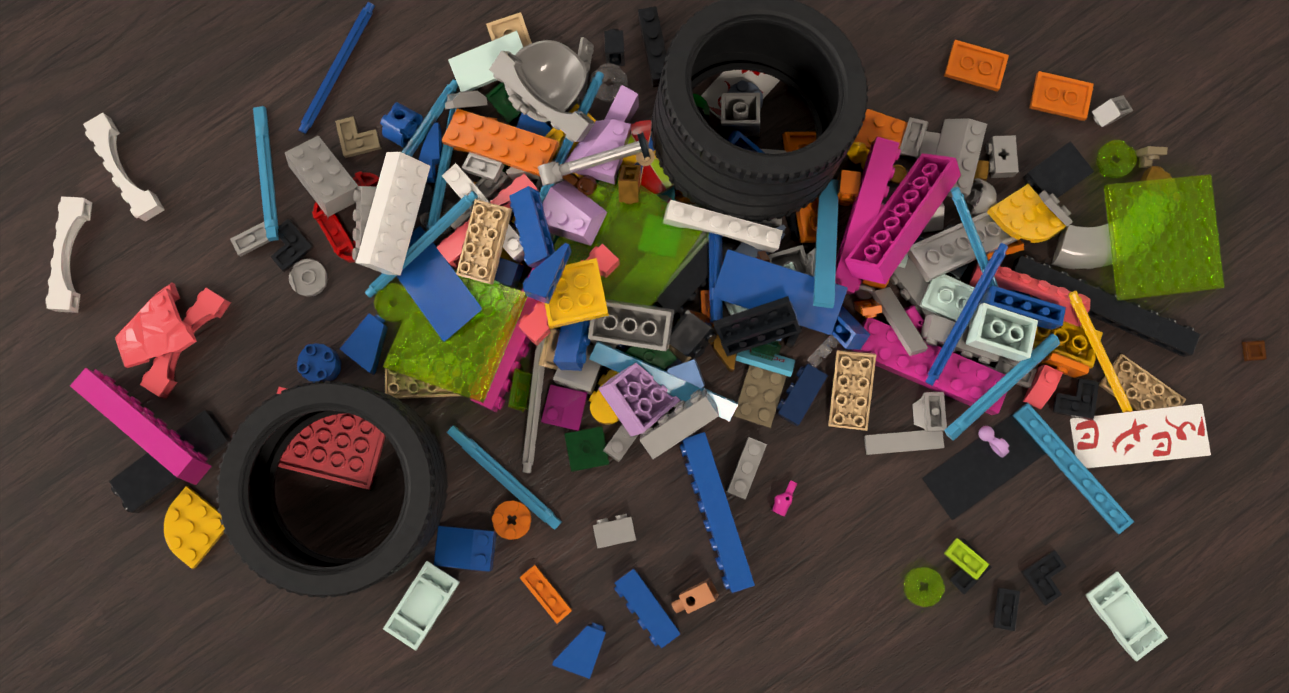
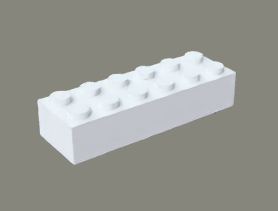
(393, 213)

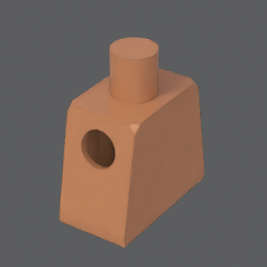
(703, 593)

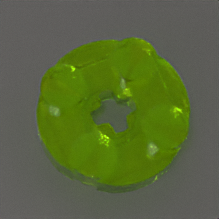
(1121, 150)
(383, 305)
(912, 585)

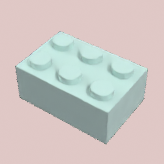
(1002, 332)

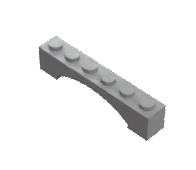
(508, 70)

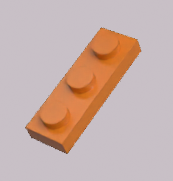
(546, 594)

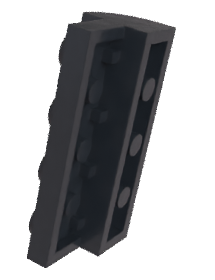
(757, 326)

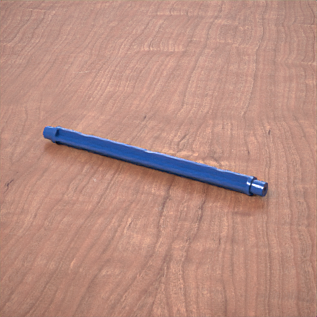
(336, 68)
(966, 314)

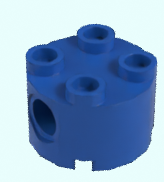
(400, 124)
(318, 363)

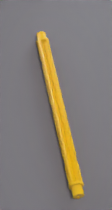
(1099, 350)

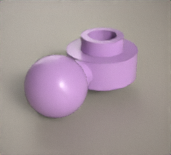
(999, 446)

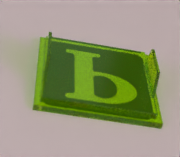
(519, 390)

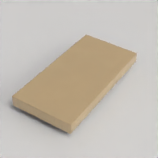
(484, 241)
(407, 387)
(1141, 387)
(852, 389)

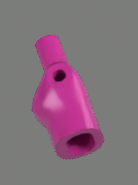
(915, 317)
(781, 504)

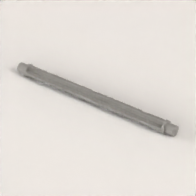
(533, 411)

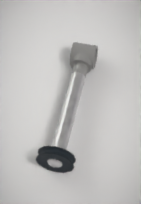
(553, 172)

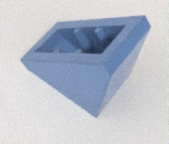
(688, 372)

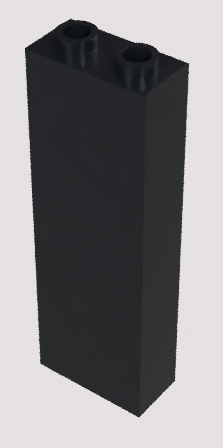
(149, 479)

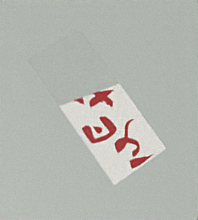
(1141, 436)

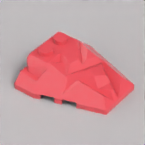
(155, 330)

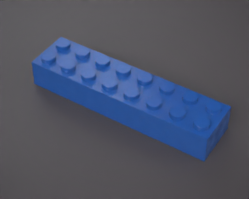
(717, 512)

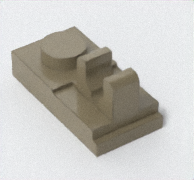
(1148, 154)

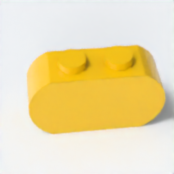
(599, 406)

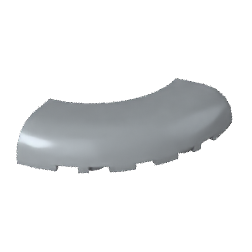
(1083, 248)

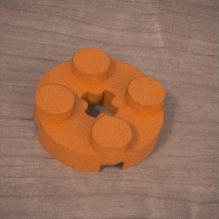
(507, 530)

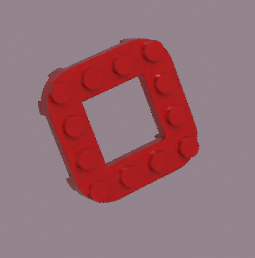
(332, 226)

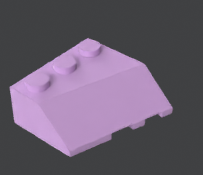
(602, 137)
(572, 213)
(637, 399)

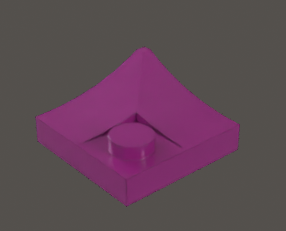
(564, 407)

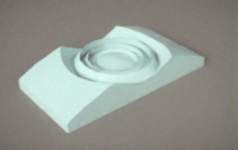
(421, 605)
(1126, 616)

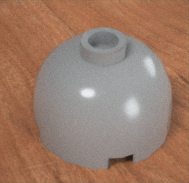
(981, 197)

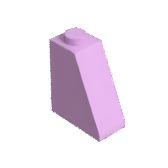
(624, 105)

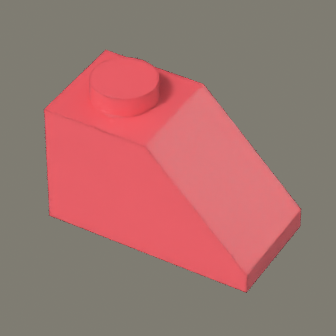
(1043, 386)

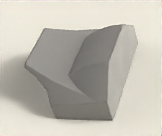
(465, 99)
(930, 412)

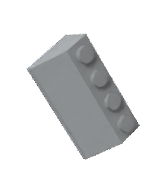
(962, 141)

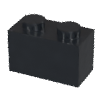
(614, 47)

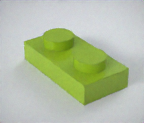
(966, 559)

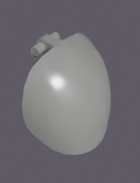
(553, 73)

